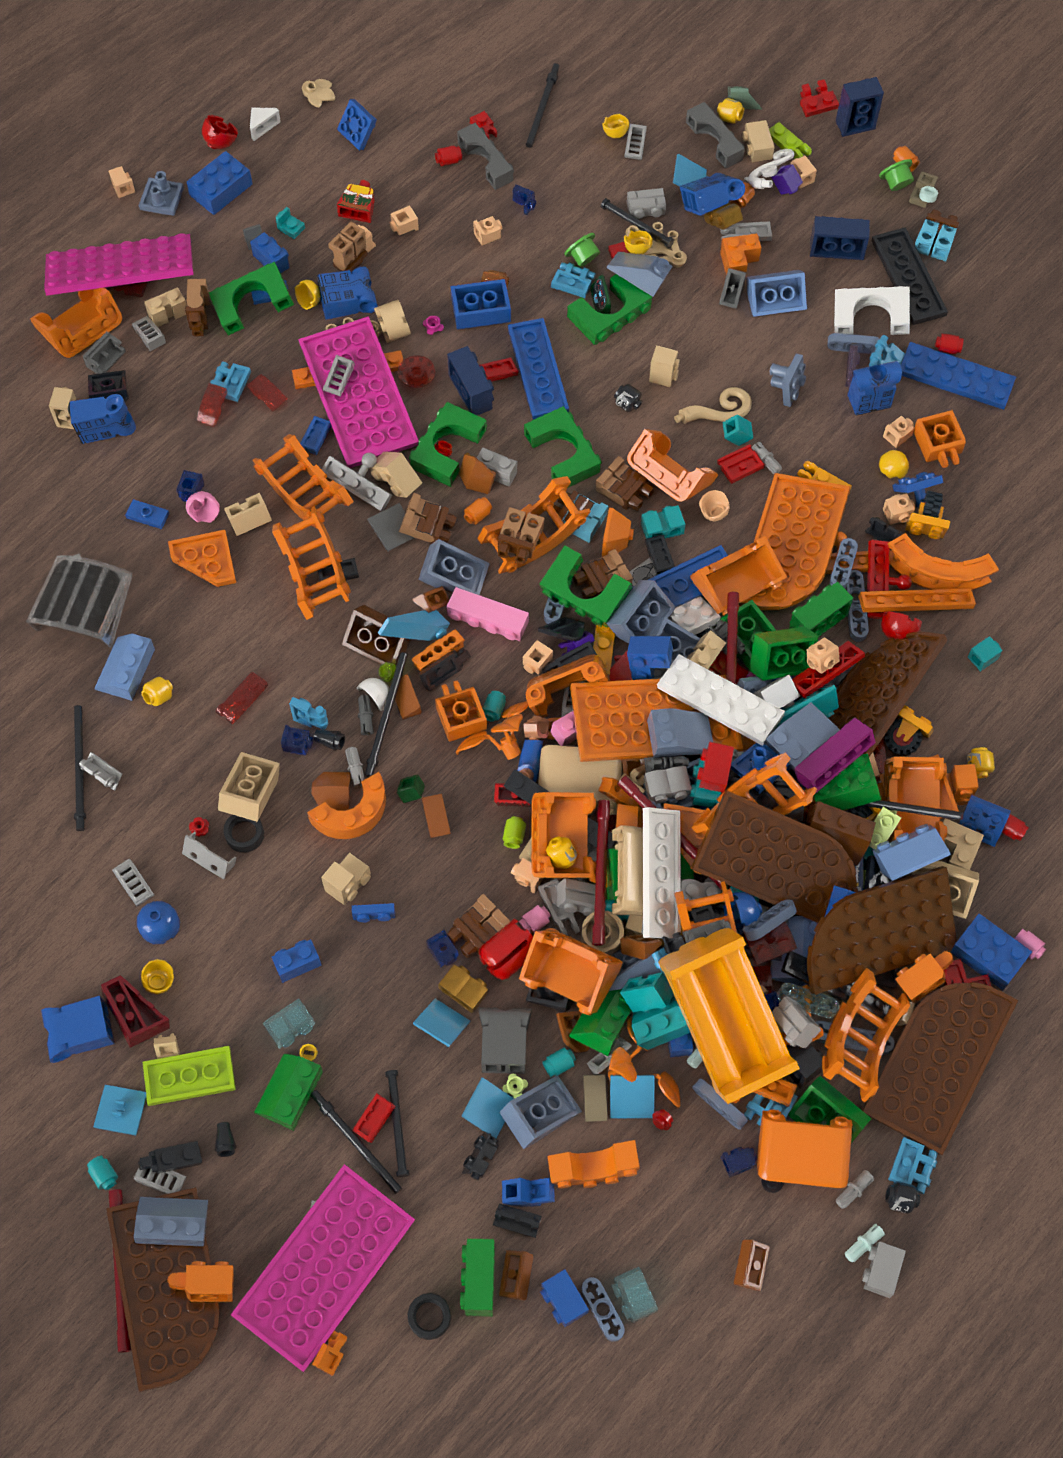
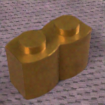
(724, 216)
(463, 988)

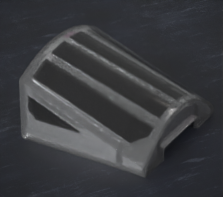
(82, 598)

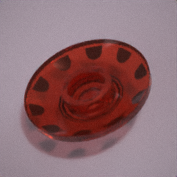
(416, 365)

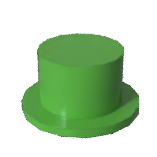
(898, 175)
(583, 250)

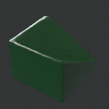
(410, 788)

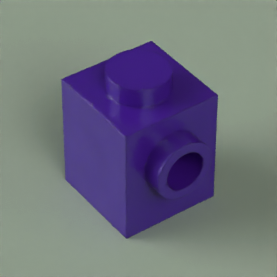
(787, 179)

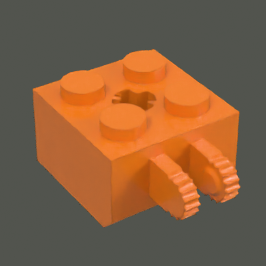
(940, 438)
(465, 702)
(924, 975)
(205, 1282)

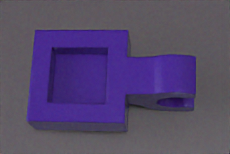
(587, 636)

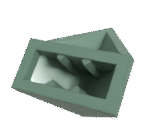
(741, 94)

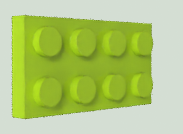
(188, 1075)

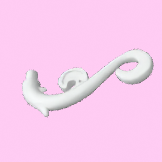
(769, 169)

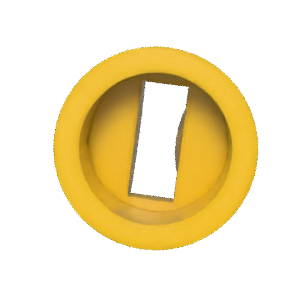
(309, 1047)

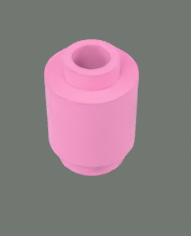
(535, 919)
(1031, 942)

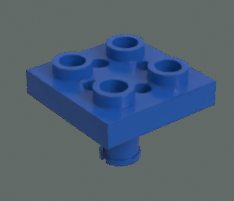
(361, 124)
(917, 485)
(758, 755)
(985, 816)

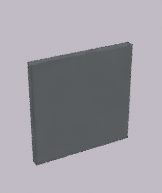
(387, 526)

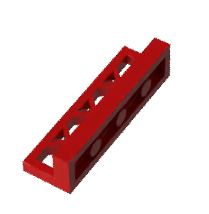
(812, 680)

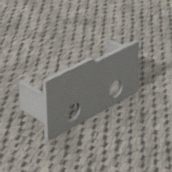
(206, 857)

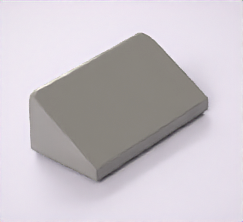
(602, 1061)

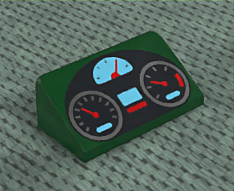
(600, 296)

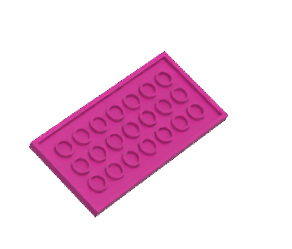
(118, 264)
(370, 410)
(322, 1268)

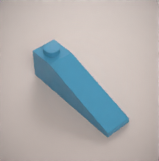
(416, 625)

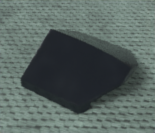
(564, 629)

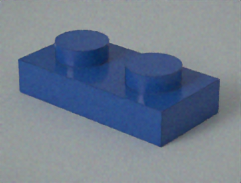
(382, 912)

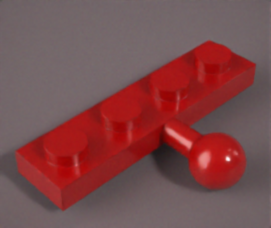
(879, 572)

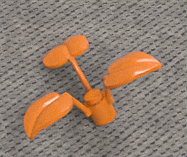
(508, 743)
(622, 1065)

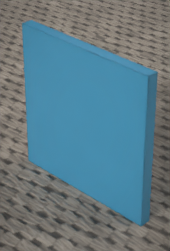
(687, 171)
(441, 1022)
(631, 1098)
(485, 1107)
(120, 1110)

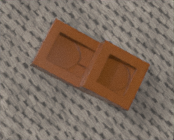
(436, 815)

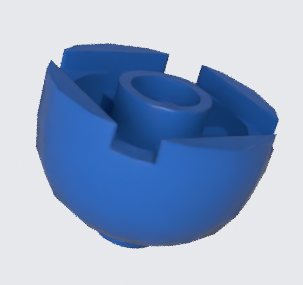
(744, 910)
(158, 922)

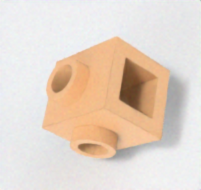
(898, 508)
(822, 655)

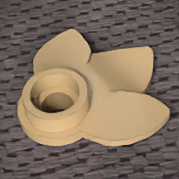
(318, 91)

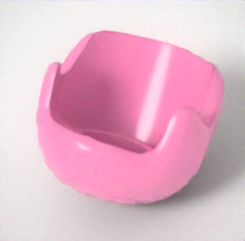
(202, 507)

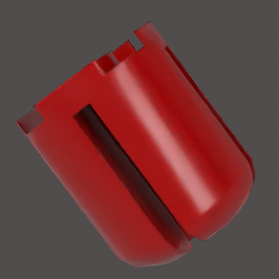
(506, 950)

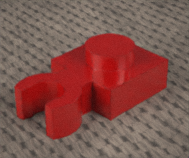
(484, 122)

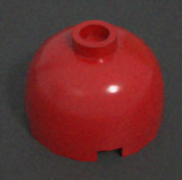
(217, 133)
(898, 625)

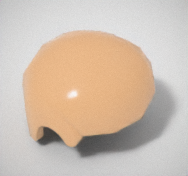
(714, 505)

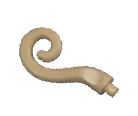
(699, 412)

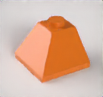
(617, 532)

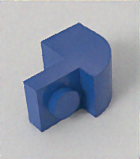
(527, 1193)

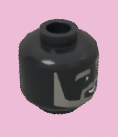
(628, 398)
(902, 1197)

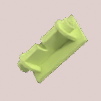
(885, 825)

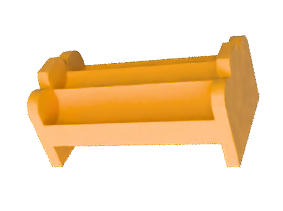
(727, 1014)

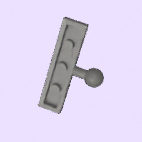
(357, 482)

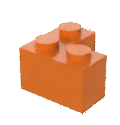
(739, 251)
(963, 782)

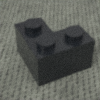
(809, 1062)

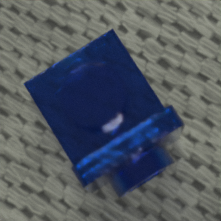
(524, 197)

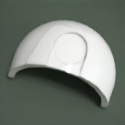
(376, 689)

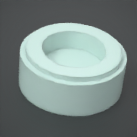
(928, 194)

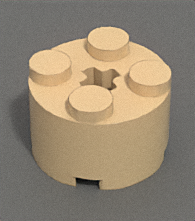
(392, 321)
(613, 931)

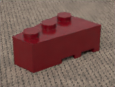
(132, 1012)

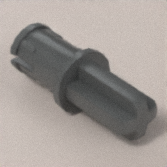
(365, 715)

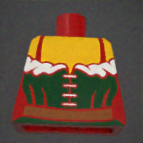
(357, 202)

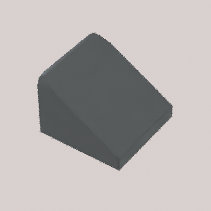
(251, 233)

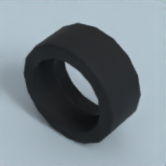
(243, 847)
(414, 1306)

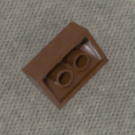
(364, 637)
(846, 828)

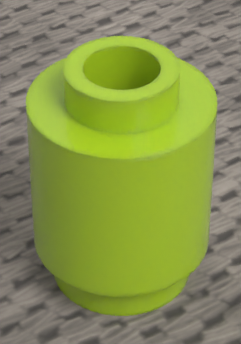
(514, 832)

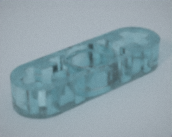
(827, 1005)

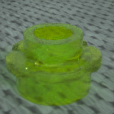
(383, 671)

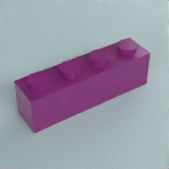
(835, 755)

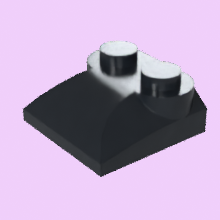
(107, 384)
(549, 998)

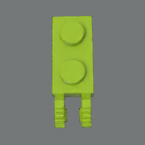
(787, 140)

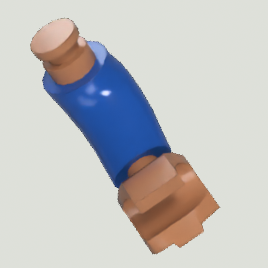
(530, 756)

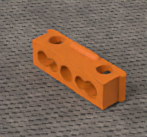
(441, 646)
(614, 792)

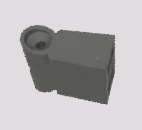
(504, 1039)

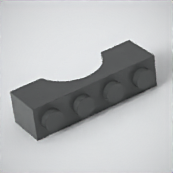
(703, 120)
(474, 141)

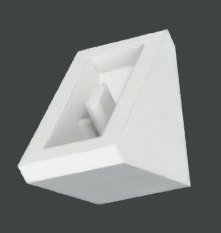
(263, 120)

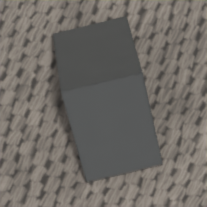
(733, 288)

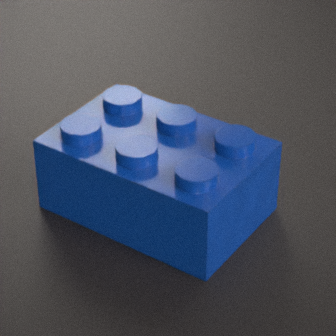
(219, 182)
(480, 304)
(990, 951)

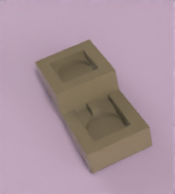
(924, 180)
(595, 1097)

